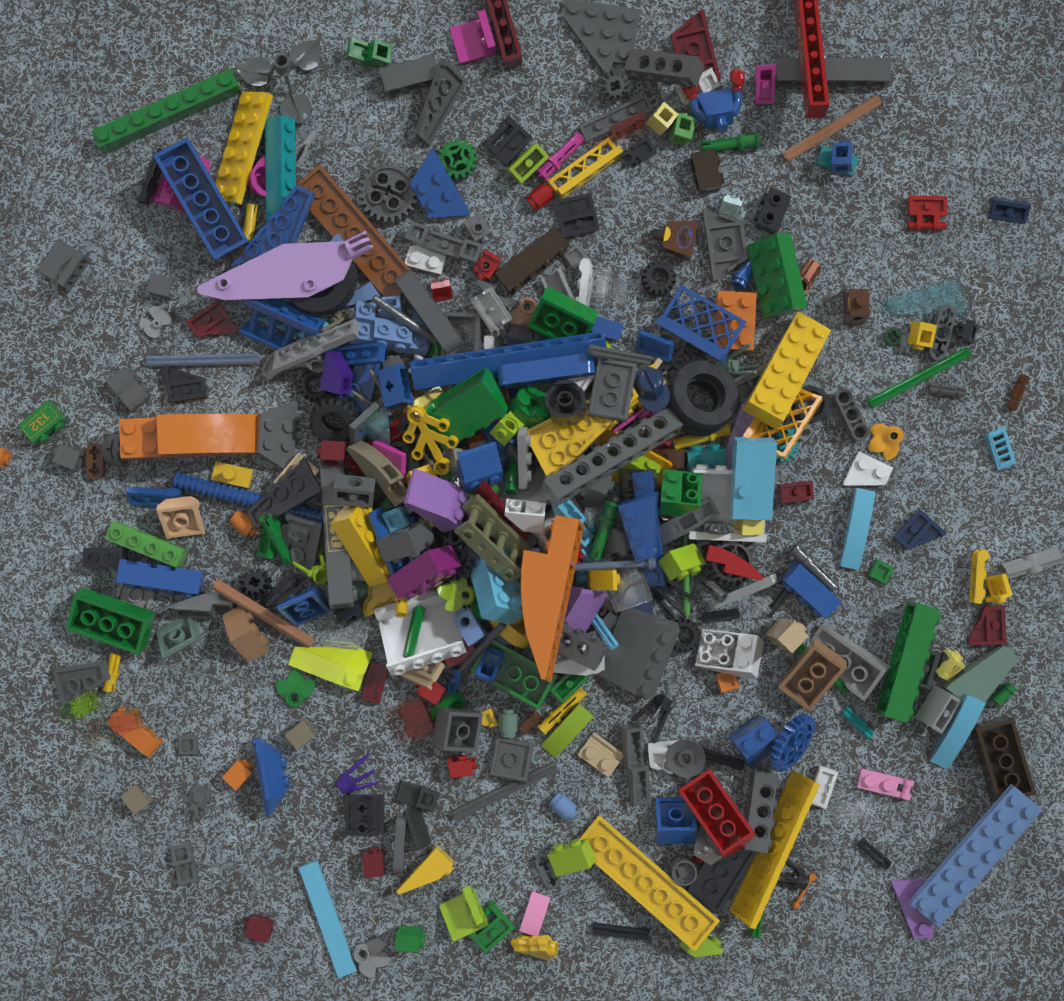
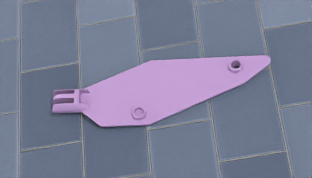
(289, 271)

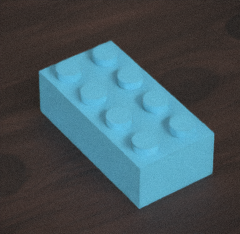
(496, 597)

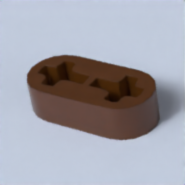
(90, 462)

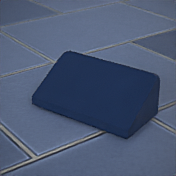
(1009, 210)

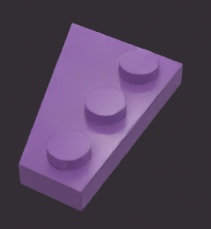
(918, 924)

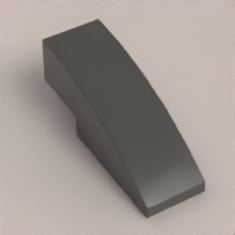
(203, 606)

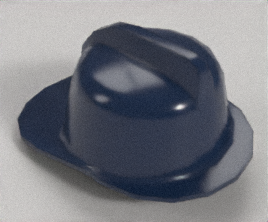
(651, 389)

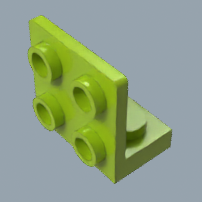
(463, 914)

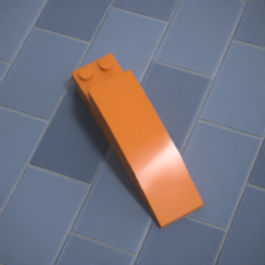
(188, 436)
(547, 589)

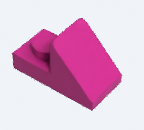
(764, 80)

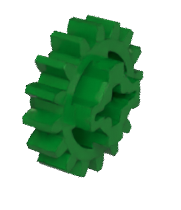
(463, 163)

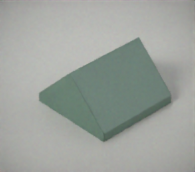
(178, 636)

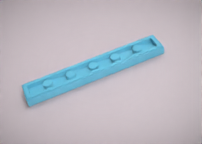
(328, 919)

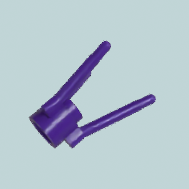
(348, 783)

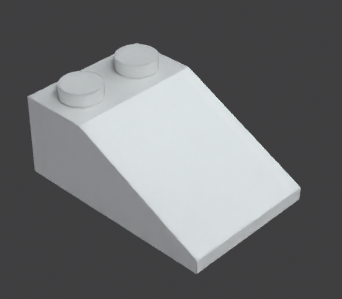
(568, 666)

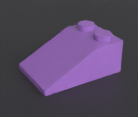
(436, 500)

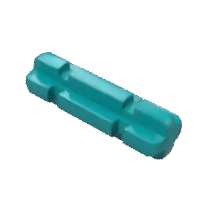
(857, 722)

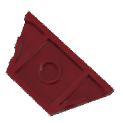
(695, 40)
(498, 505)

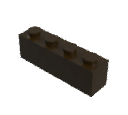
(532, 260)

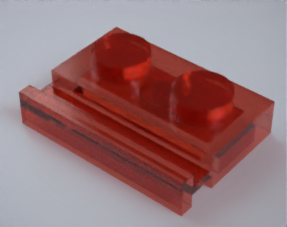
(628, 125)

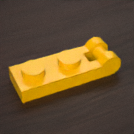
(978, 576)

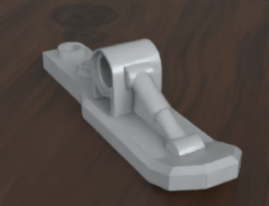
(310, 350)

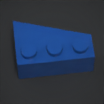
(641, 524)

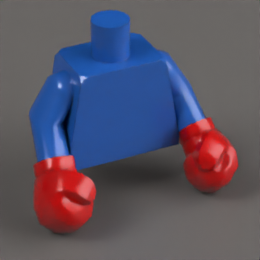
(718, 106)

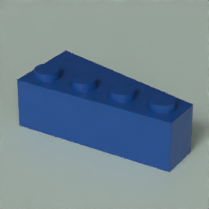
(160, 577)

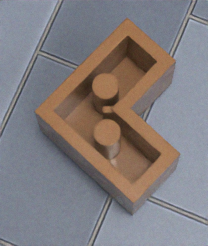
(245, 634)

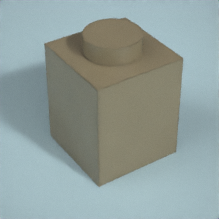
(300, 734)

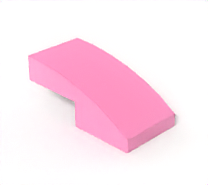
(534, 914)

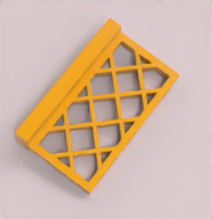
(757, 427)

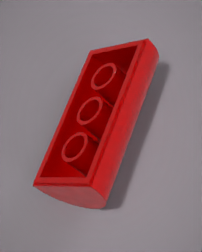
(717, 813)

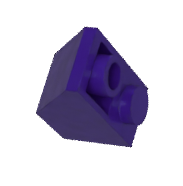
(336, 374)

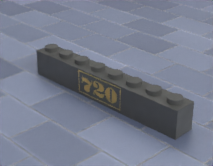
(338, 560)

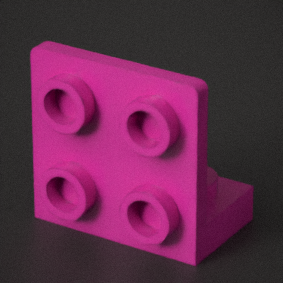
(473, 39)

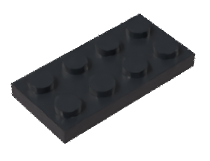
(717, 881)

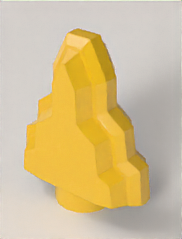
(377, 597)
(536, 946)

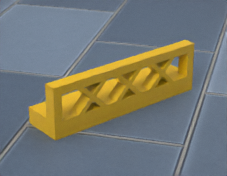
(587, 171)

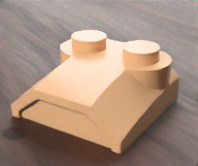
(180, 517)

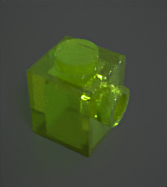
(84, 704)

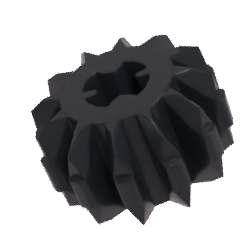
(249, 588)

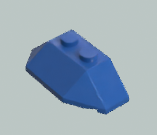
(271, 774)

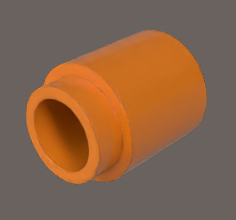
(242, 523)

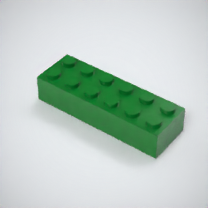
(908, 661)

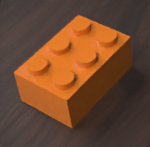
(742, 305)

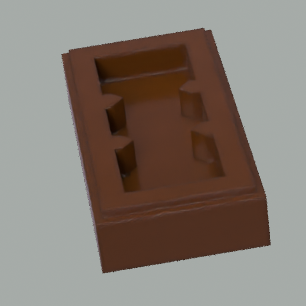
(675, 456)

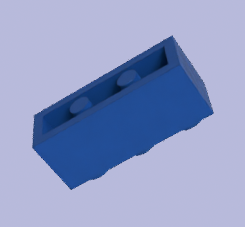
(809, 591)

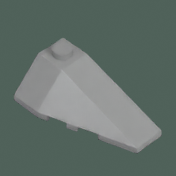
(862, 669)

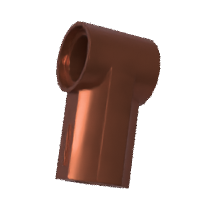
(808, 273)

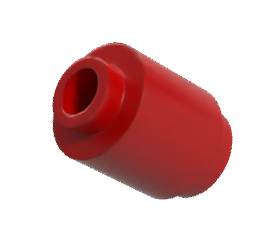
(540, 196)

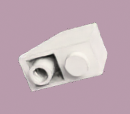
(526, 514)

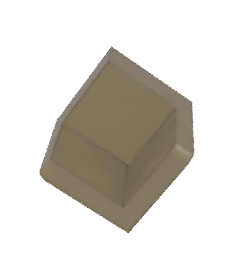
(136, 799)

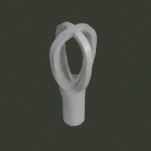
(307, 144)

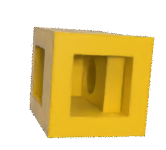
(921, 335)

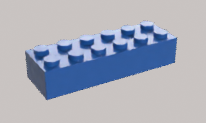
(201, 199)

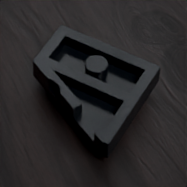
(183, 385)

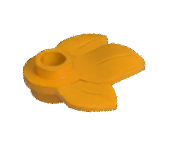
(883, 443)

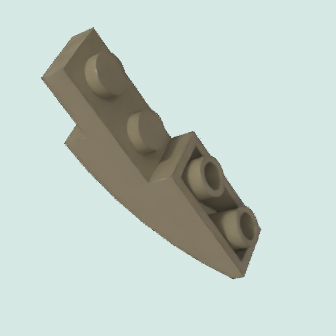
(378, 466)

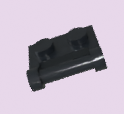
(512, 145)

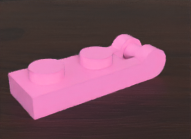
(884, 783)

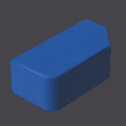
(611, 328)

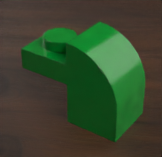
(372, 54)

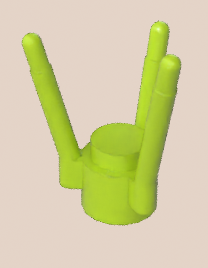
(317, 572)

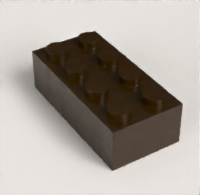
(1002, 757)

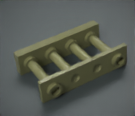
(500, 530)

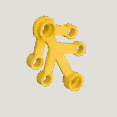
(429, 436)

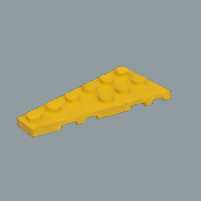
(562, 445)

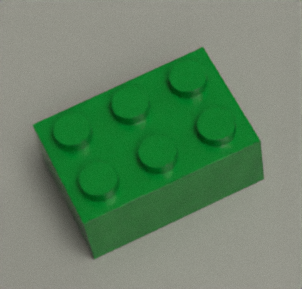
(561, 316)

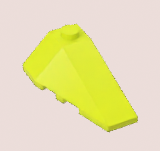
(336, 665)

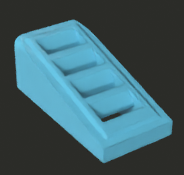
(1006, 446)

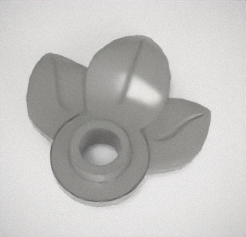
(374, 957)

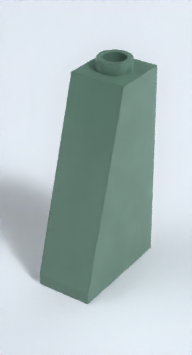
(983, 675)

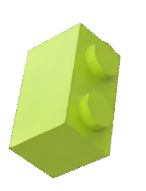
(527, 163)
(682, 562)
(571, 857)

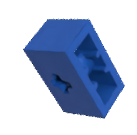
(395, 386)

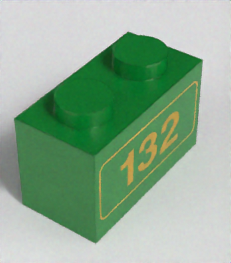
(43, 423)

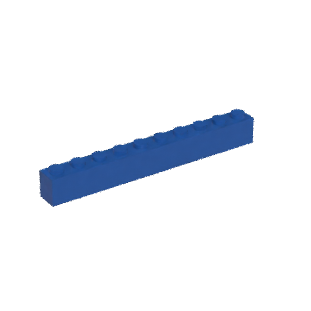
(455, 368)

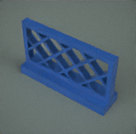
(696, 339)

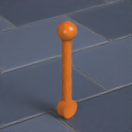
(795, 905)

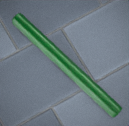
(919, 377)

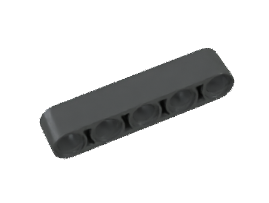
(429, 311)

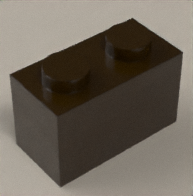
(706, 171)

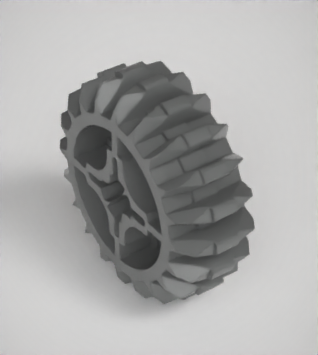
(727, 577)

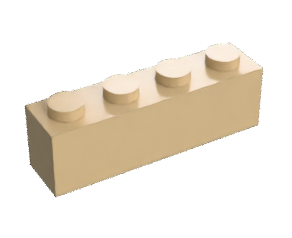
(787, 634)

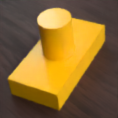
(232, 474)

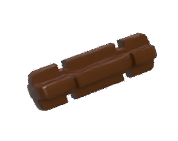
(1018, 392)

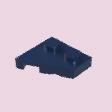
(918, 530)

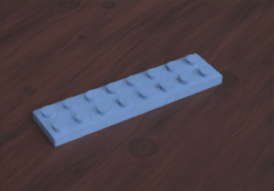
(975, 855)

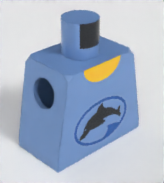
(475, 631)

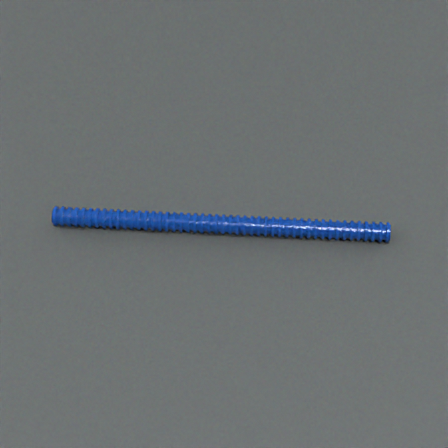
(233, 494)

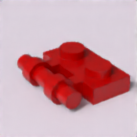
(927, 207)

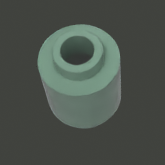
(507, 722)

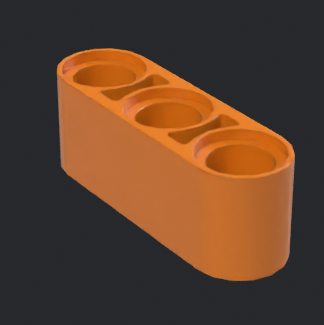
(141, 738)

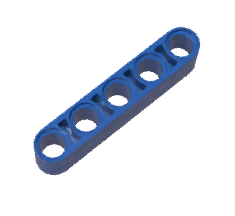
(545, 370)

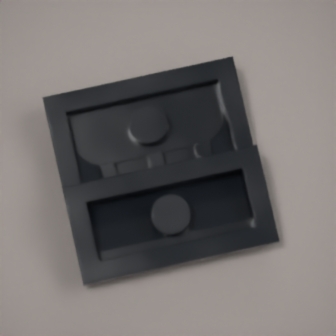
(576, 215)

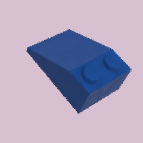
(304, 606)

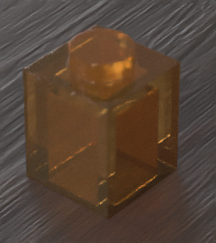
(125, 720)

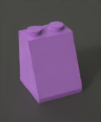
(583, 607)

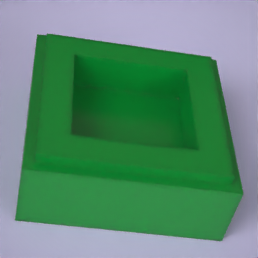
(880, 571)

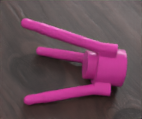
(641, 413)

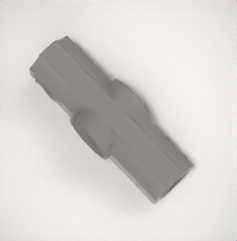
(1031, 563)

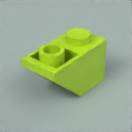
(709, 947)

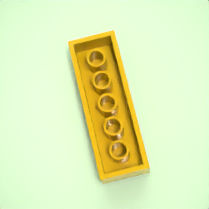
(786, 370)

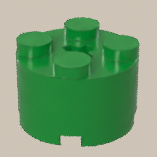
(529, 406)

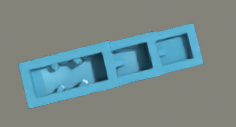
(568, 509)
(857, 528)
(957, 731)

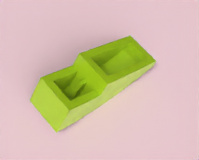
(567, 730)

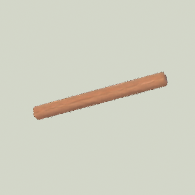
(831, 128)
(262, 613)

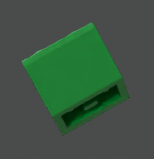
(679, 492)

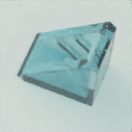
(378, 427)

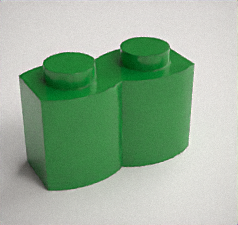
(410, 939)

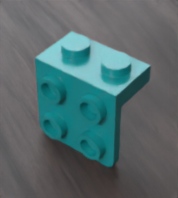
(709, 456)

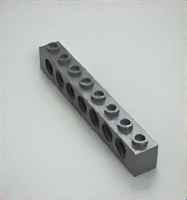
(559, 493)

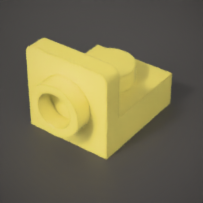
(952, 666)

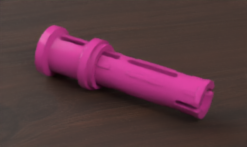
(553, 162)

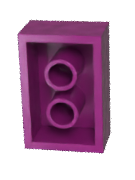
(424, 572)

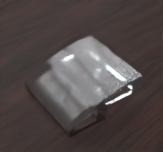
(339, 637)

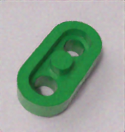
(453, 700)

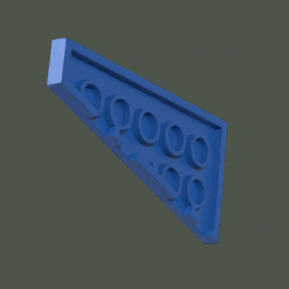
(283, 226)

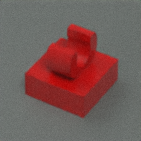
(441, 290)

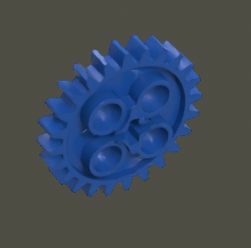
(792, 742)

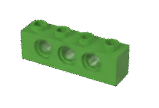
(146, 544)

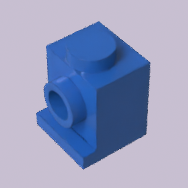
(842, 157)

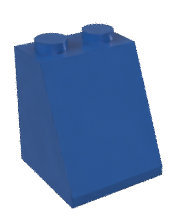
(754, 740)

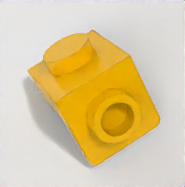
(998, 588)

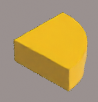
(488, 718)

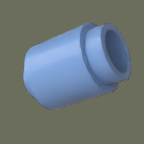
(563, 807)

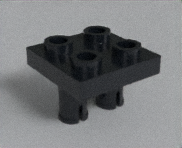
(364, 814)

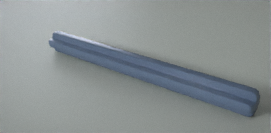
(203, 360)

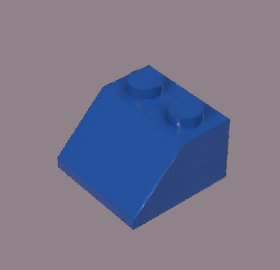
(479, 465)
(674, 822)

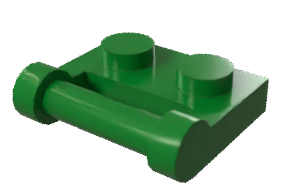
(495, 931)

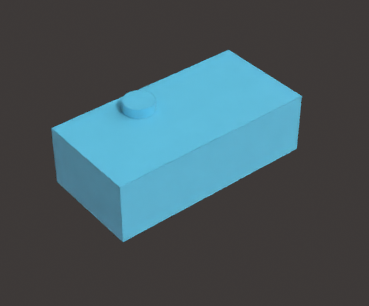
(752, 478)

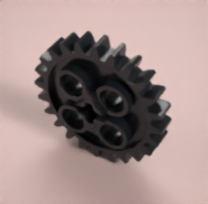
(467, 553)

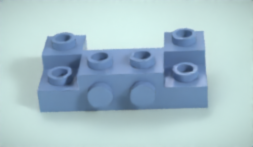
(394, 334)

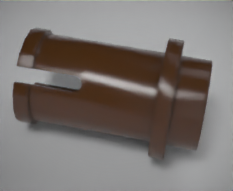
(526, 725)

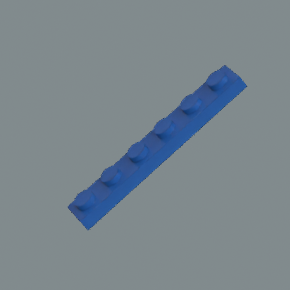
(644, 484)

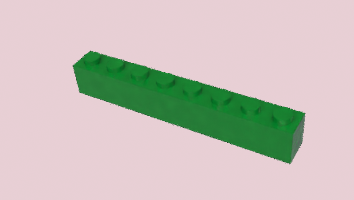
(166, 111)

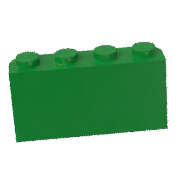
(468, 406)

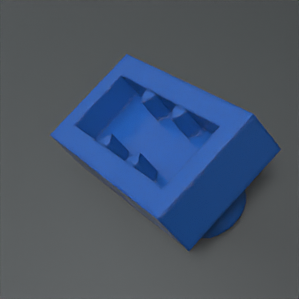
(655, 346)

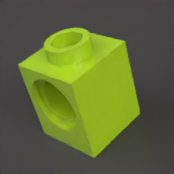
(506, 428)

